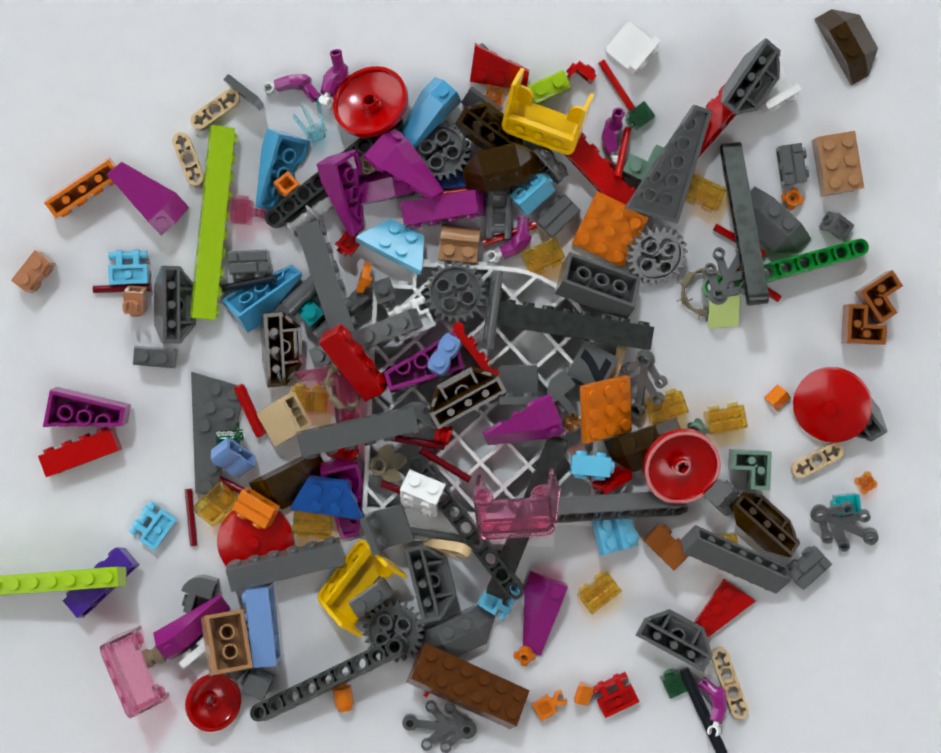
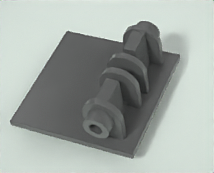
(558, 169)

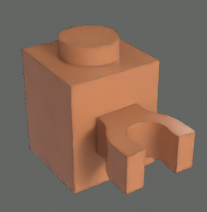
(135, 300)

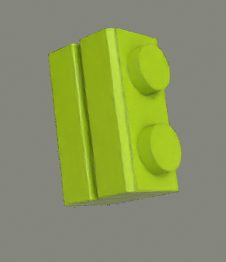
(549, 87)

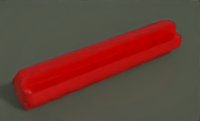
(249, 410)

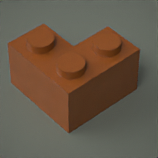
(875, 296)
(856, 327)
(665, 546)

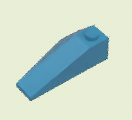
(430, 109)
(279, 154)
(250, 303)

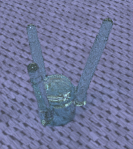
(315, 131)

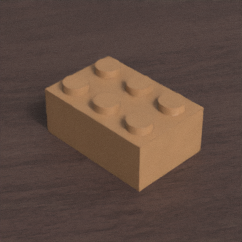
(837, 163)
(226, 642)

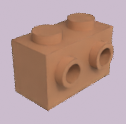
(33, 272)

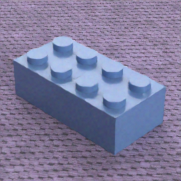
(263, 625)

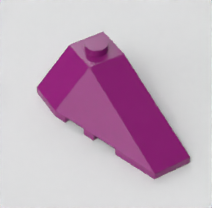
(398, 157)
(341, 182)
(382, 187)
(154, 201)
(536, 422)
(348, 471)
(541, 606)
(187, 630)

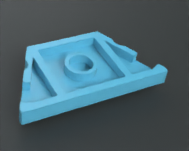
(395, 243)

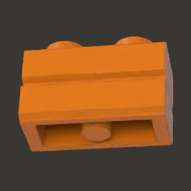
(255, 508)

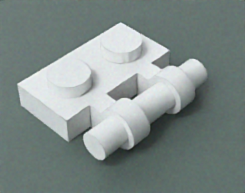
(425, 316)

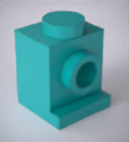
(311, 313)
(854, 498)

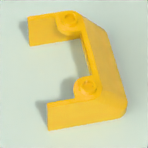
(541, 124)
(351, 579)

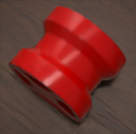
(443, 434)

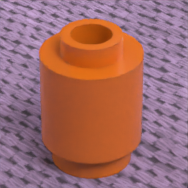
(343, 698)

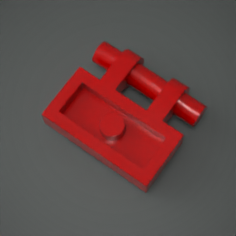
(618, 699)

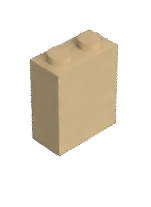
(284, 418)

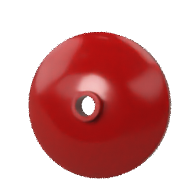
(220, 710)

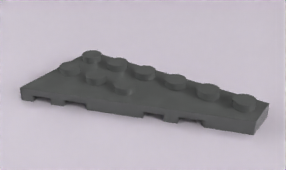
(669, 178)
(213, 409)

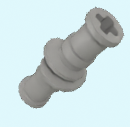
(315, 213)

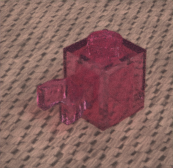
(243, 211)

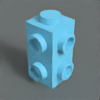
(533, 193)
(590, 465)

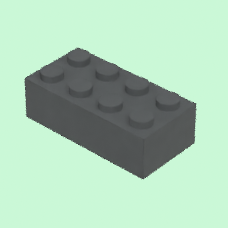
(598, 286)

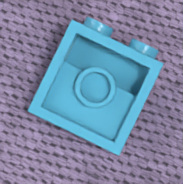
(614, 535)

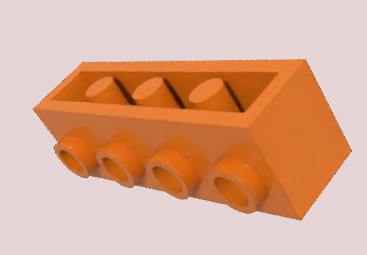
(80, 189)

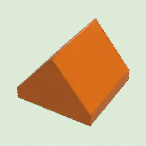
(286, 184)
(777, 397)
(583, 694)

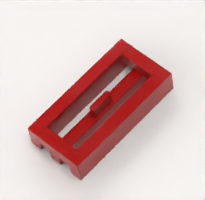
(615, 480)

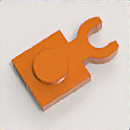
(365, 278)
(546, 706)

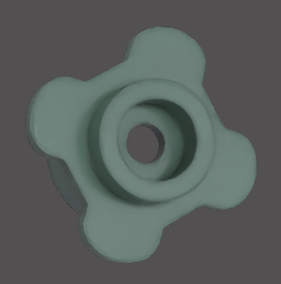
(698, 425)

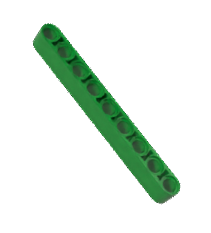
(811, 259)

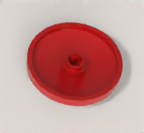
(370, 101)
(832, 404)
(681, 466)
(241, 539)

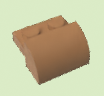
(459, 244)

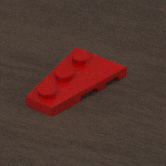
(494, 69)
(722, 607)

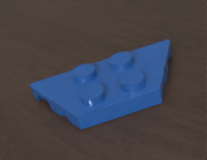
(327, 497)

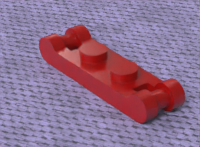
(470, 344)

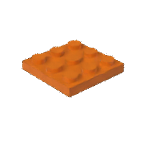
(609, 228)
(605, 408)

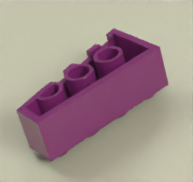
(443, 208)
(415, 369)
(82, 410)

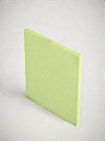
(725, 314)

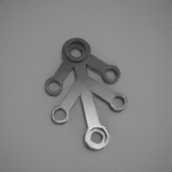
(728, 276)
(638, 408)
(843, 523)
(442, 726)

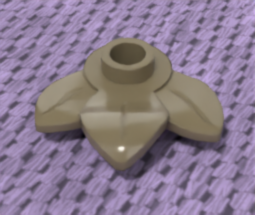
(391, 463)

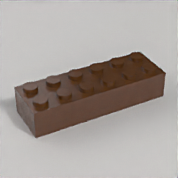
(468, 686)

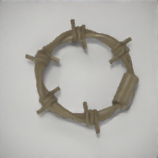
(686, 281)
(332, 398)

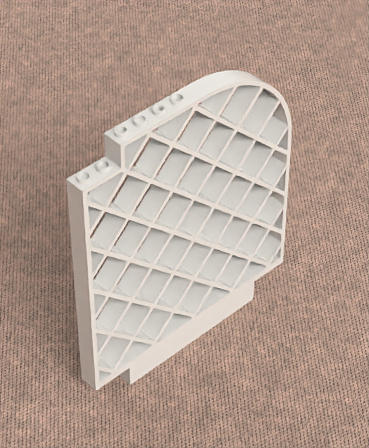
(440, 522)

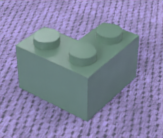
(637, 168)
(757, 466)

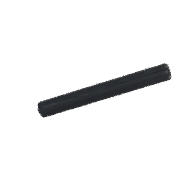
(702, 709)

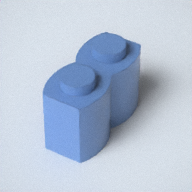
(441, 359)
(233, 457)

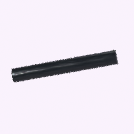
(249, 283)

